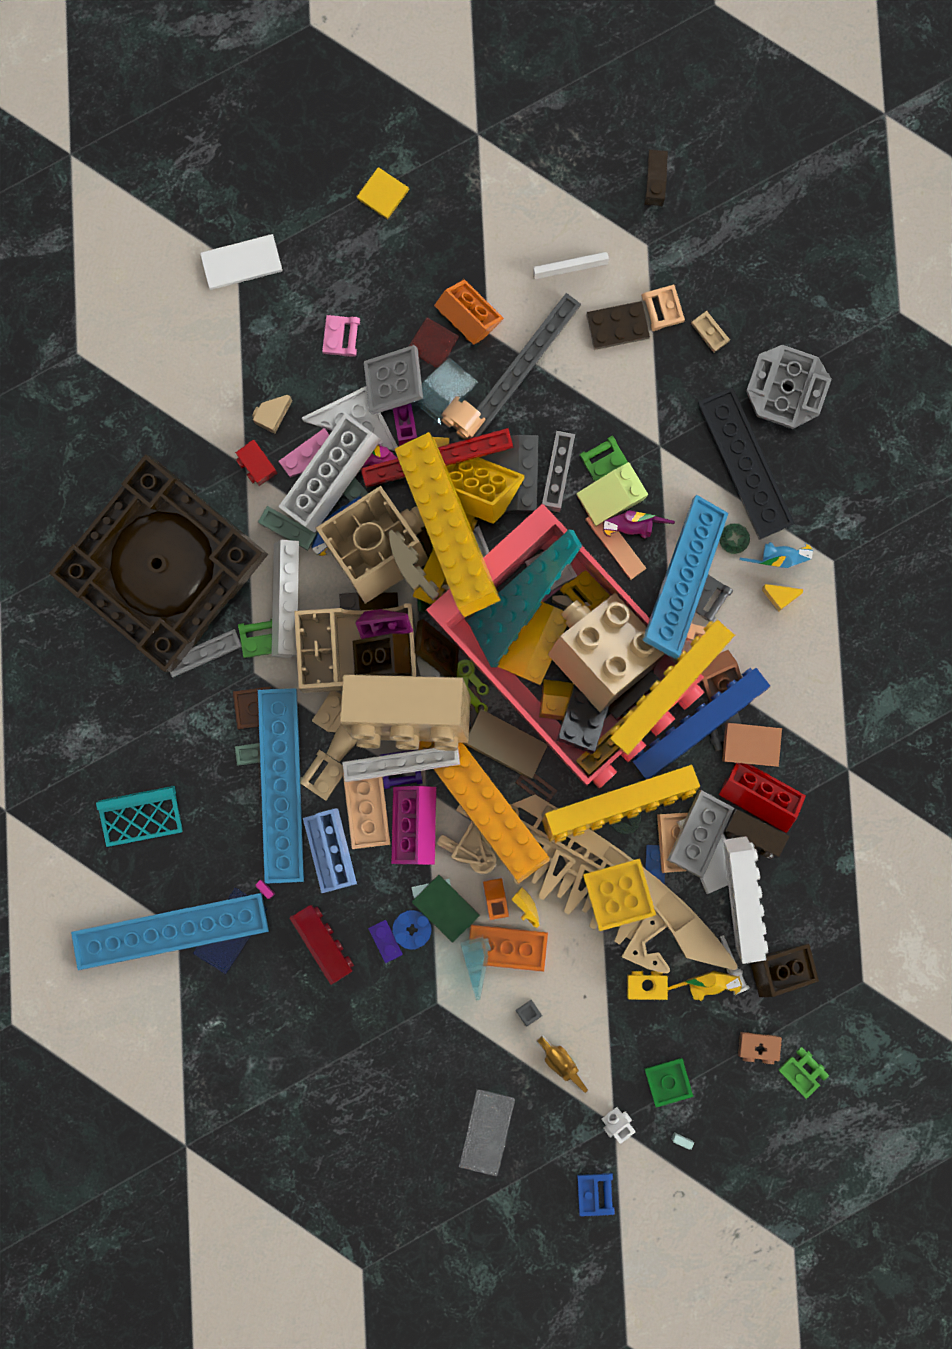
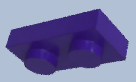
(385, 941)

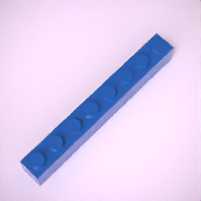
(702, 723)

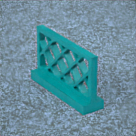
(137, 799)

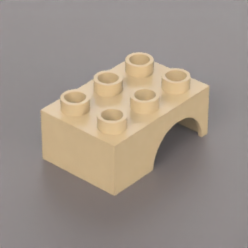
(327, 647)

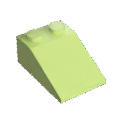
(612, 494)

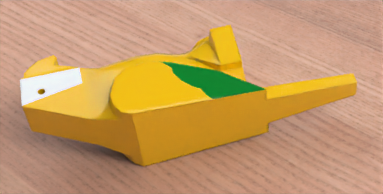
(711, 984)

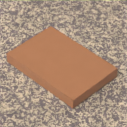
(752, 744)

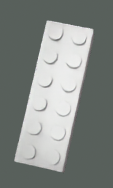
(329, 473)
(744, 899)

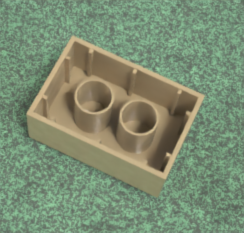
(406, 711)

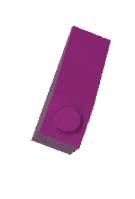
(404, 423)
(382, 622)

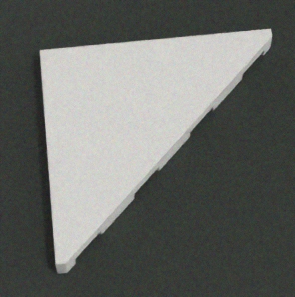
(356, 407)

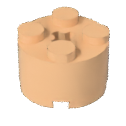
(462, 418)

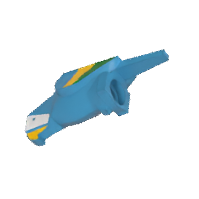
(783, 556)

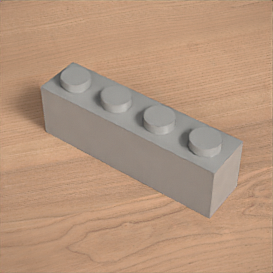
(558, 470)

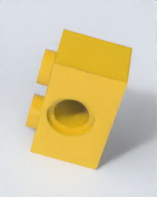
(659, 986)

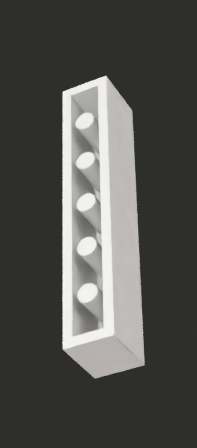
(285, 598)

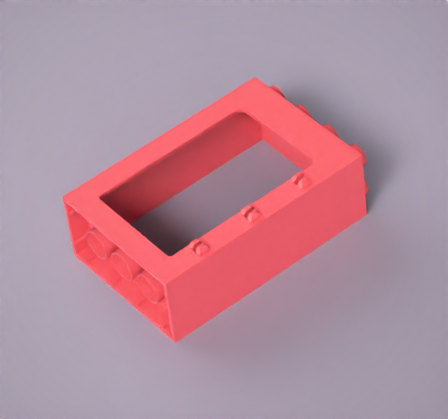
(538, 533)

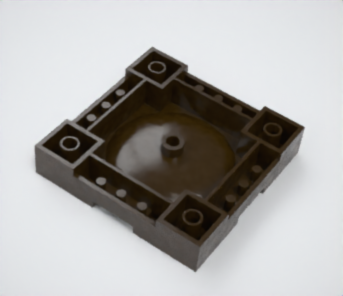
(200, 570)

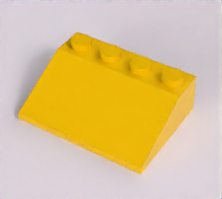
(484, 487)
(529, 653)

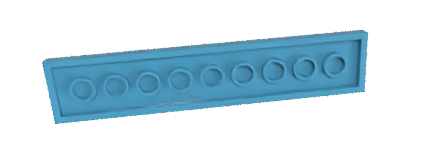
(685, 577)
(280, 785)
(169, 931)

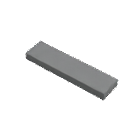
(208, 651)

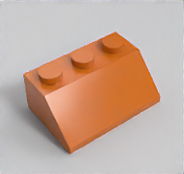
(468, 311)

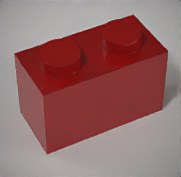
(256, 463)

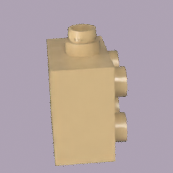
(362, 544)
(604, 650)

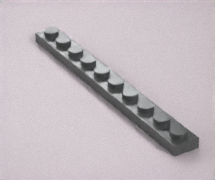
(525, 362)

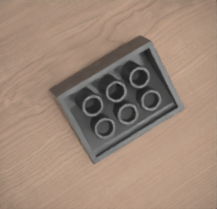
(524, 460)

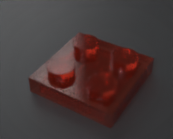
(434, 342)

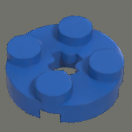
(403, 936)

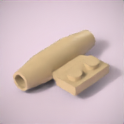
(329, 718)

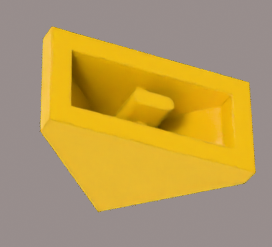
(780, 595)

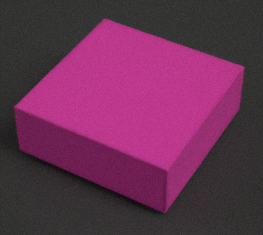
(265, 889)

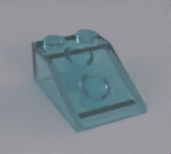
(442, 388)
(476, 956)

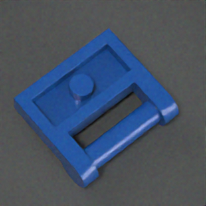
(589, 1194)

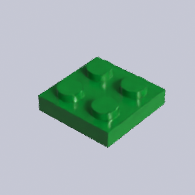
(668, 1082)

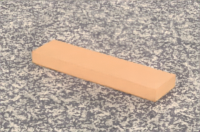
(619, 550)

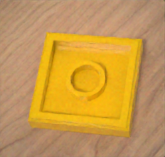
(382, 193)

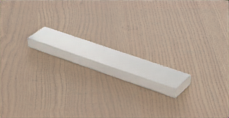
(399, 764)

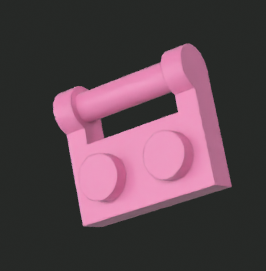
(335, 334)

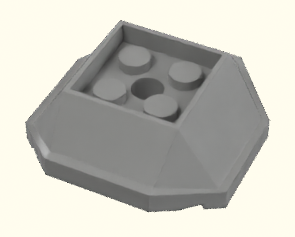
(791, 367)

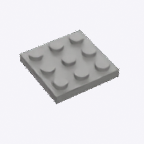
(393, 379)

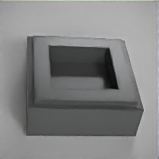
(528, 1013)

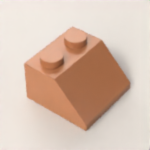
(719, 674)

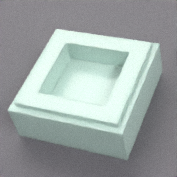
(683, 1141)

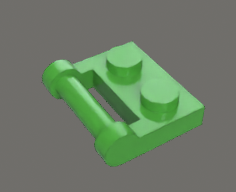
(606, 464)
(255, 645)

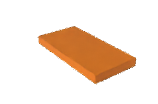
(514, 947)

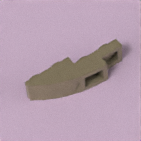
(405, 560)

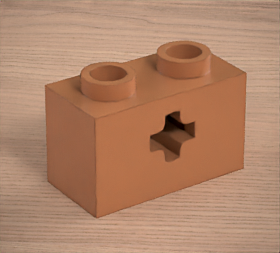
(771, 1046)

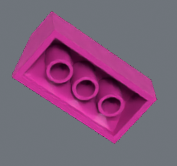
(413, 825)

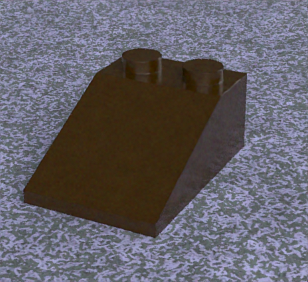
(784, 971)

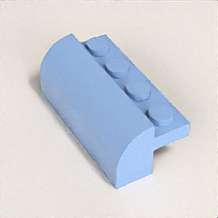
(329, 850)

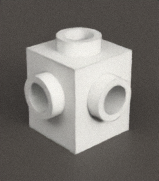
(618, 1125)

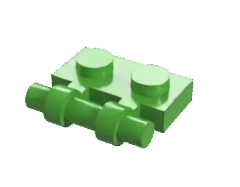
(799, 1077)

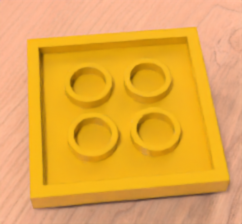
(619, 894)

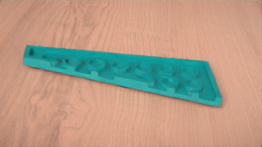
(519, 600)

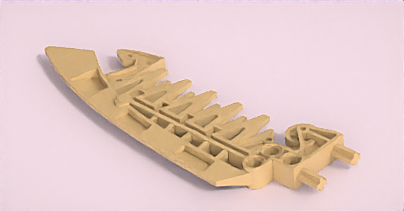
(688, 929)

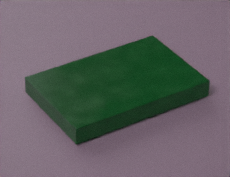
(445, 908)

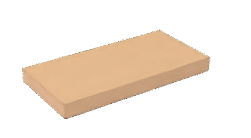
(367, 813)

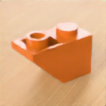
(496, 899)

